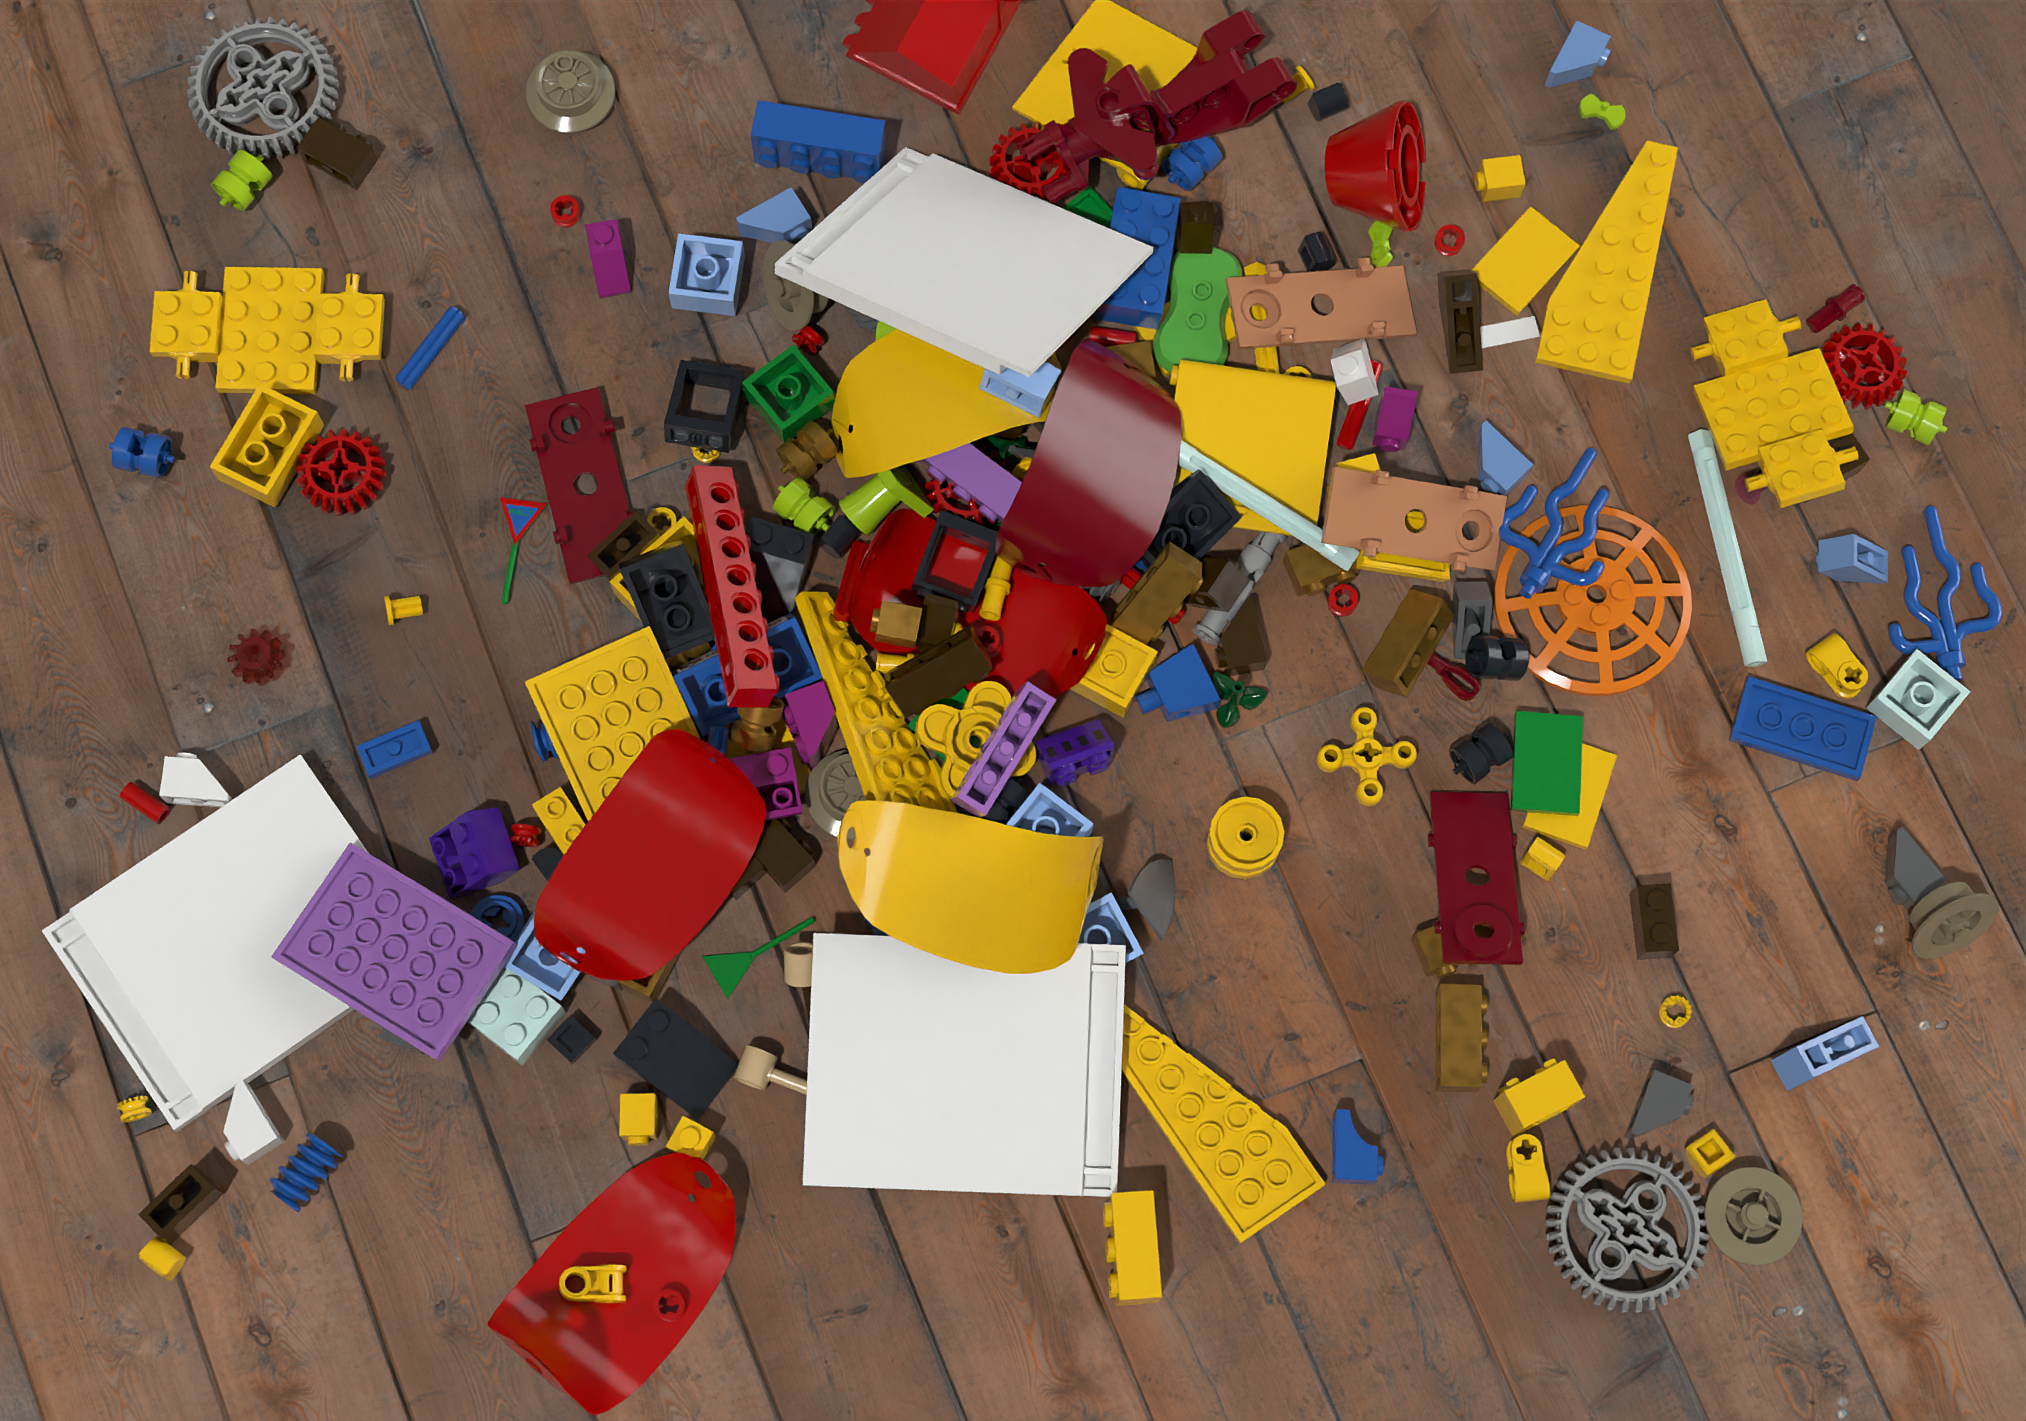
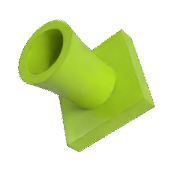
(880, 495)

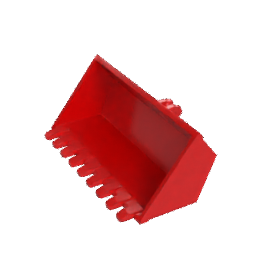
(931, 44)

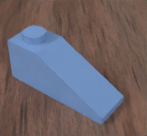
(1824, 1053)

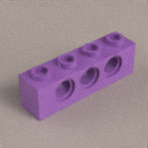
(1003, 749)

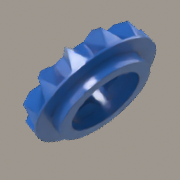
(493, 906)

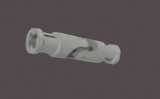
(1254, 562)

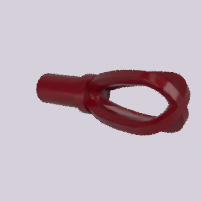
(1441, 666)

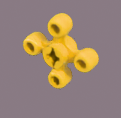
(1367, 770)

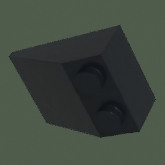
(1193, 519)
(781, 564)
(669, 598)
(676, 1059)

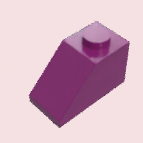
(608, 258)
(1394, 419)

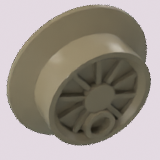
(570, 91)
(788, 301)
(832, 790)
(1950, 919)
(1753, 1216)

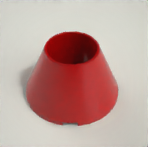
(1376, 167)

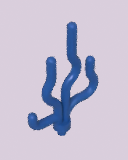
(1542, 559)
(1945, 634)

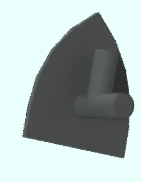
(1153, 895)

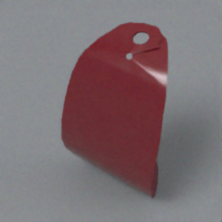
(1095, 474)

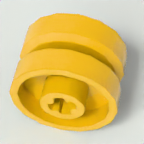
(1240, 857)

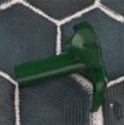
(1236, 695)

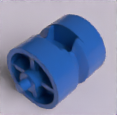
(1187, 163)
(147, 453)

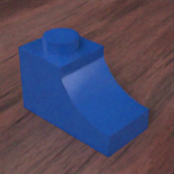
(1351, 1156)

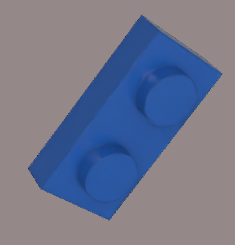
(394, 749)

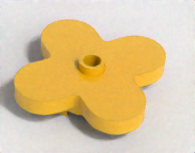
(949, 732)

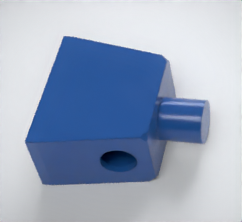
(1179, 687)

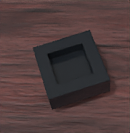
(571, 1039)

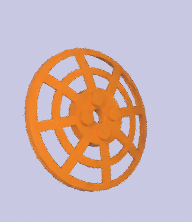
(1602, 617)

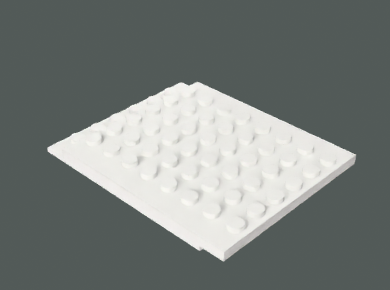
(963, 262)
(188, 937)
(962, 1071)

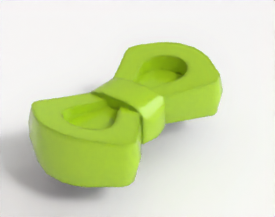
(1612, 115)
(1381, 253)

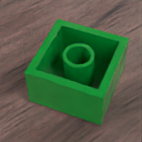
(788, 393)

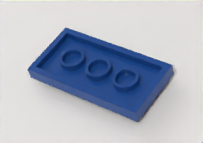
(1802, 728)

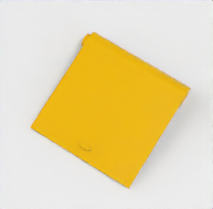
(1121, 40)
(1260, 429)

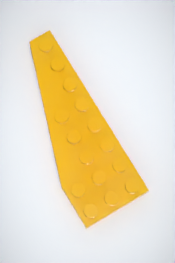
(1603, 297)
(874, 729)
(1227, 1142)

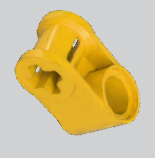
(1835, 662)
(1527, 1177)
(596, 1284)

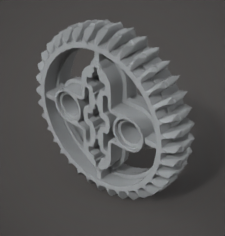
(266, 74)
(1613, 1219)

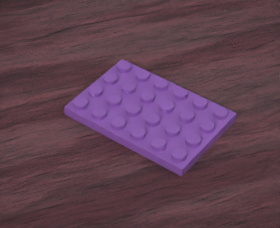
(394, 951)

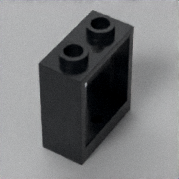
(702, 432)
(967, 532)

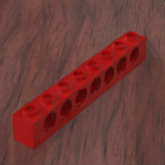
(731, 587)

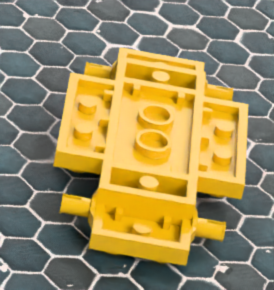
(267, 328)
(1772, 405)

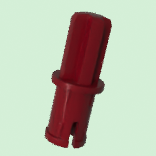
(1836, 308)

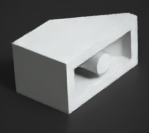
(1354, 372)
(191, 783)
(249, 1126)

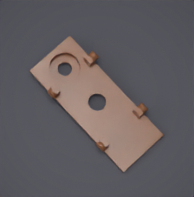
(1363, 301)
(1371, 510)

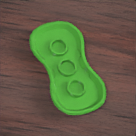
(1197, 309)

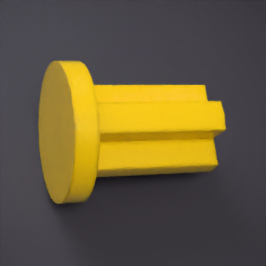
(1303, 81)
(402, 608)

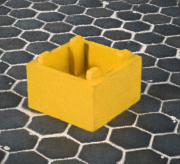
(1116, 671)
(1538, 1097)

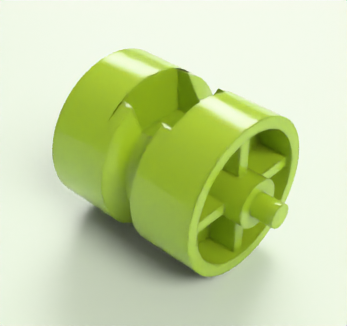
(241, 180)
(1920, 419)
(799, 503)

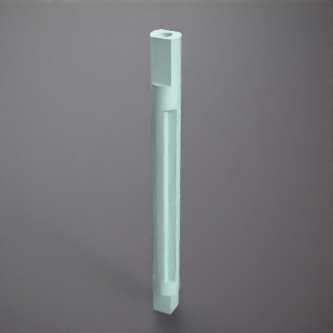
(1265, 506)
(1727, 548)

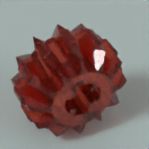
(253, 645)

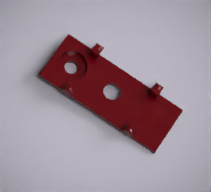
(578, 519)
(1470, 834)

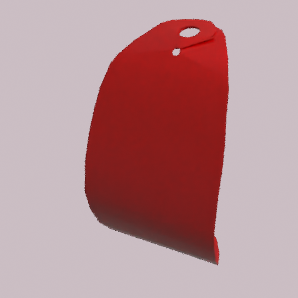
(1037, 620)
(651, 861)
(665, 1241)

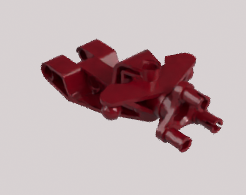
(1129, 120)

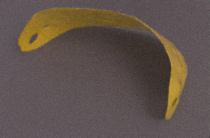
(913, 405)
(969, 885)

